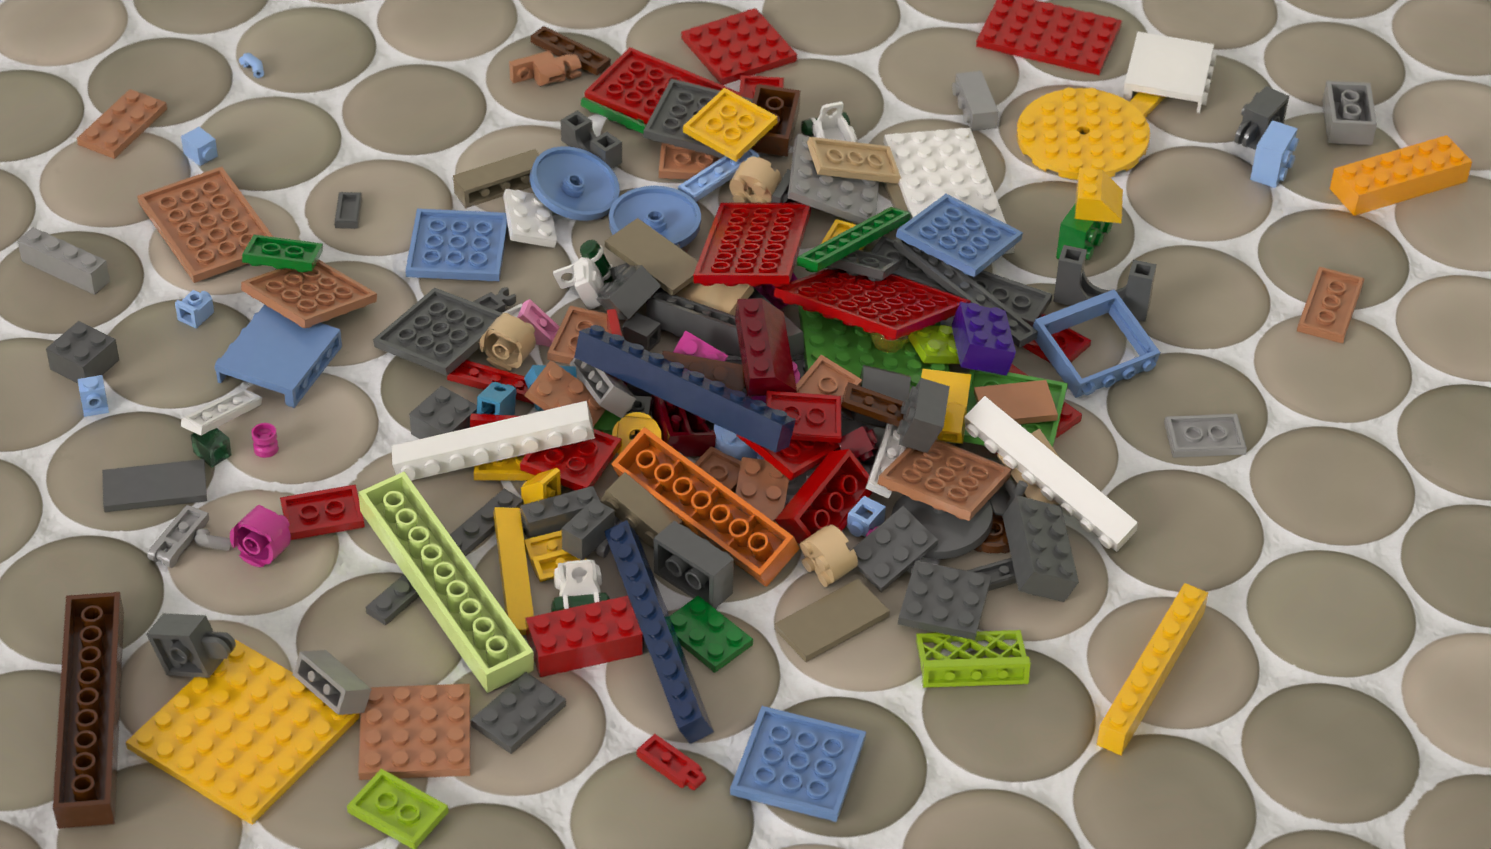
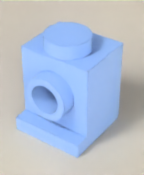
(196, 303)
(93, 395)
(861, 521)

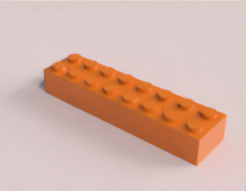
(708, 506)

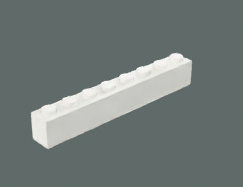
(493, 441)
(1050, 474)

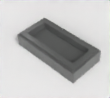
(348, 210)

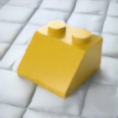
(1098, 197)

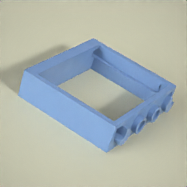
(1083, 311)

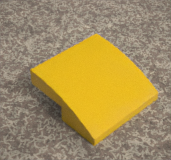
(546, 553)

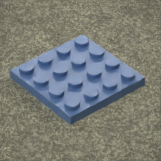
(959, 235)
(457, 245)
(798, 763)

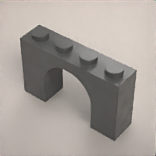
(1074, 286)

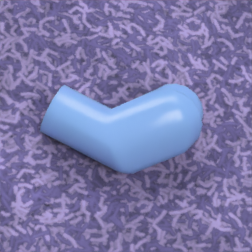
(256, 64)

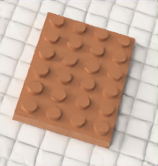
(204, 222)

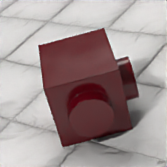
(861, 443)

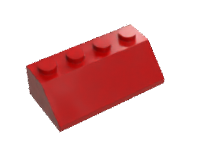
(826, 496)

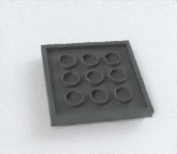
(674, 110)
(437, 331)

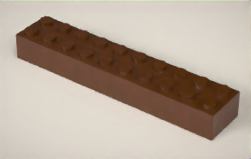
(89, 711)

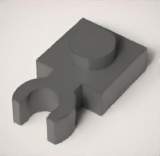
(499, 301)

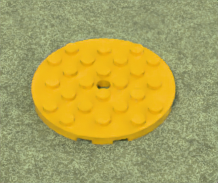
(1113, 128)

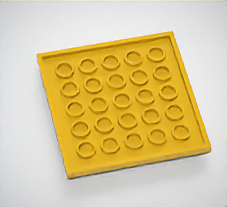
(241, 733)

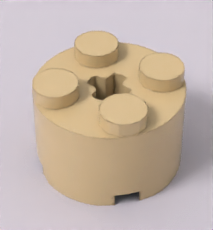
(754, 181)
(508, 342)
(828, 555)

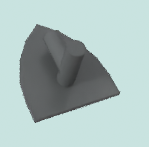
(1005, 495)

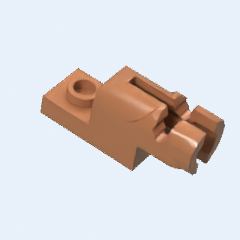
(545, 68)

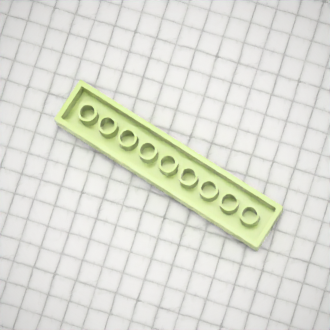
(446, 582)

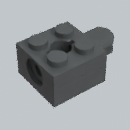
(1258, 114)
(189, 645)

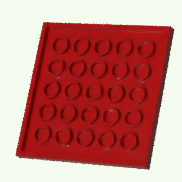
(883, 307)

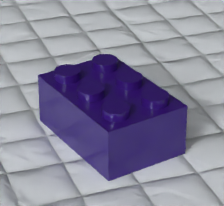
(983, 338)

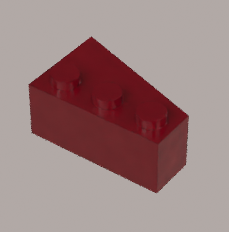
(682, 429)

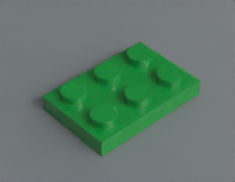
(282, 253)
(709, 634)

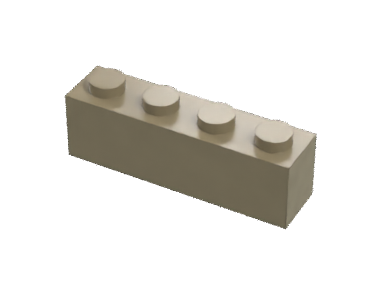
(492, 179)

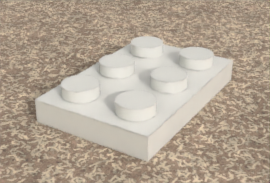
(529, 219)

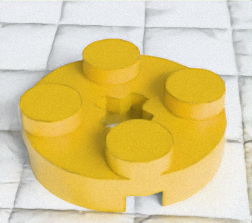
(630, 424)

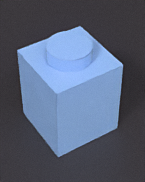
(199, 146)

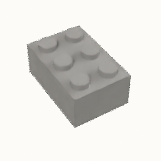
(1349, 113)

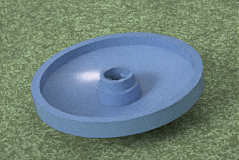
(574, 183)
(661, 208)

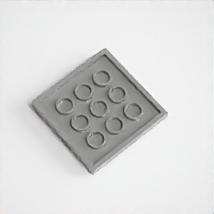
(839, 196)

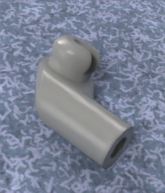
(206, 540)

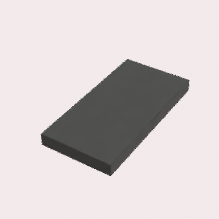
(154, 485)

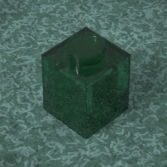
(211, 446)

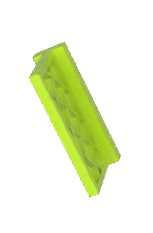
(973, 670)

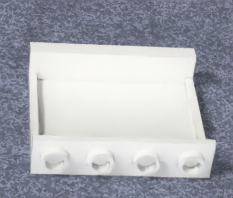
(1170, 68)

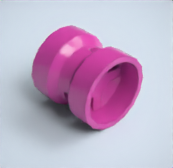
(265, 440)

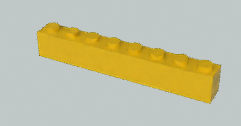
(1152, 669)

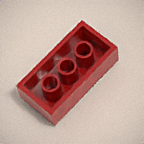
(584, 636)

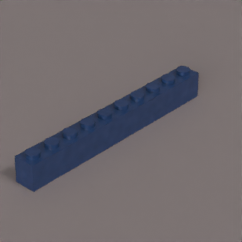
(685, 388)
(659, 633)

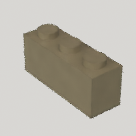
(639, 508)

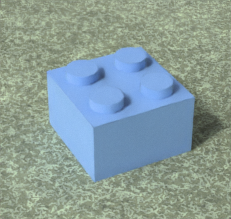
(1274, 154)

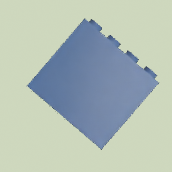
(280, 354)

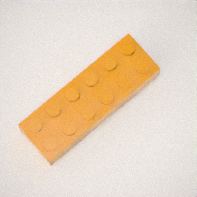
(1400, 175)

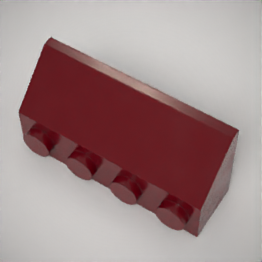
(764, 347)

